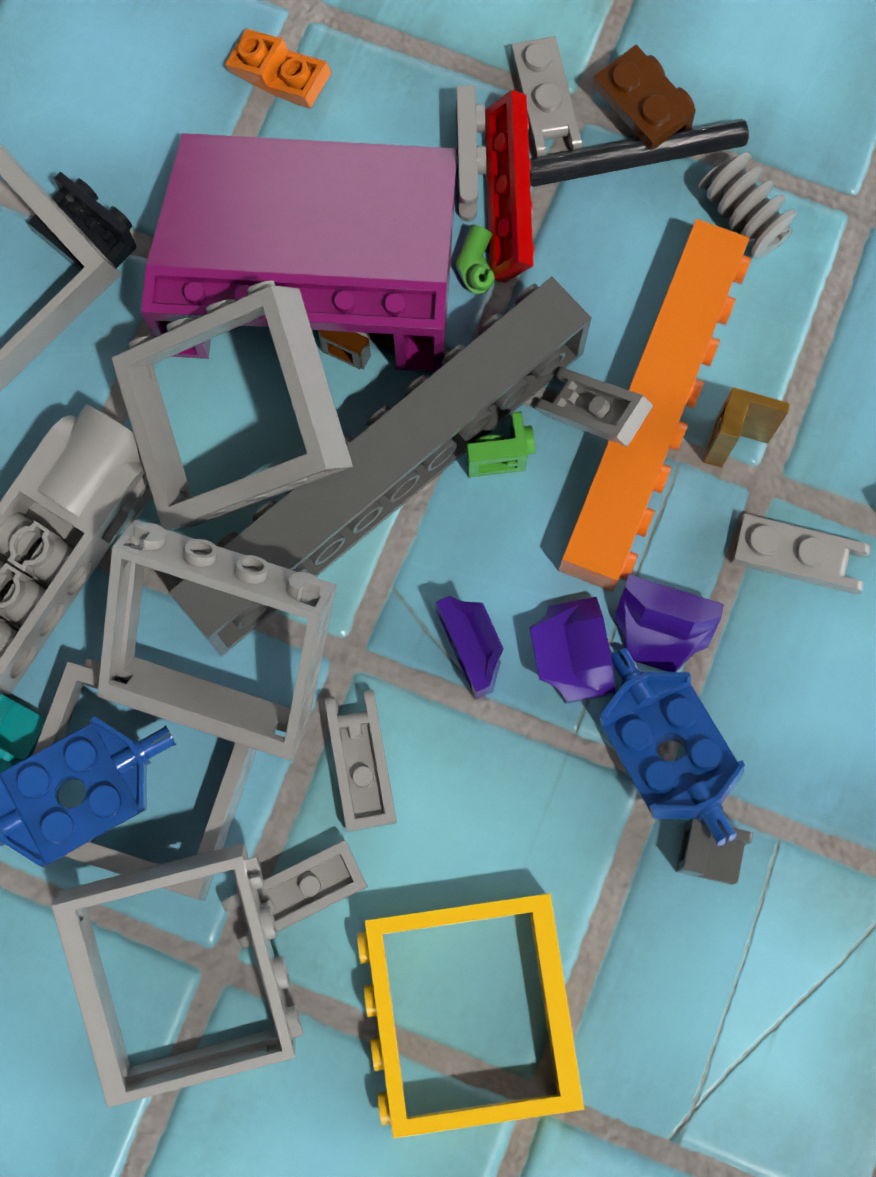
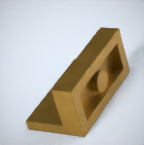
(745, 416)

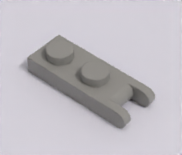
(548, 96)
(471, 158)
(597, 407)
(797, 553)
(361, 766)
(307, 888)

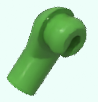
(471, 262)

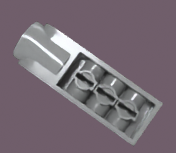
(59, 524)

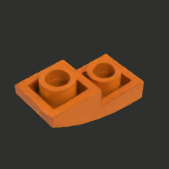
(272, 67)

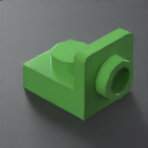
(498, 456)

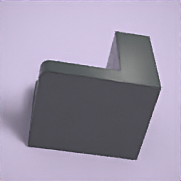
(704, 859)

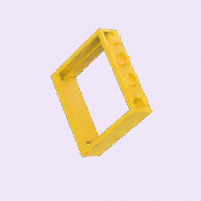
(385, 1049)

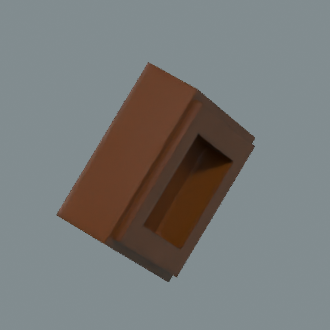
(346, 347)

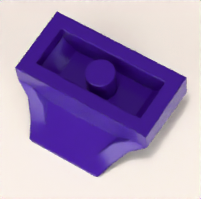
(664, 623)
(472, 642)
(574, 650)

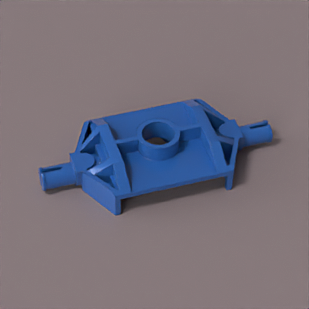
(665, 708)
(114, 784)

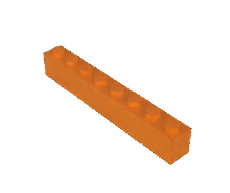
(667, 378)

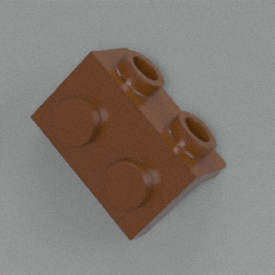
(645, 97)

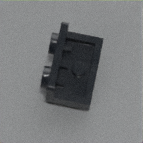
(104, 227)

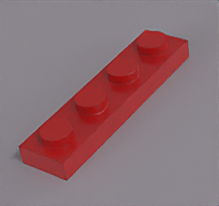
(509, 186)

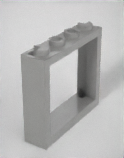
(74, 297)
(305, 383)
(193, 699)
(118, 862)
(130, 1083)

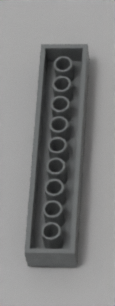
(399, 452)

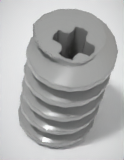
(748, 204)

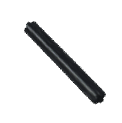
(635, 153)

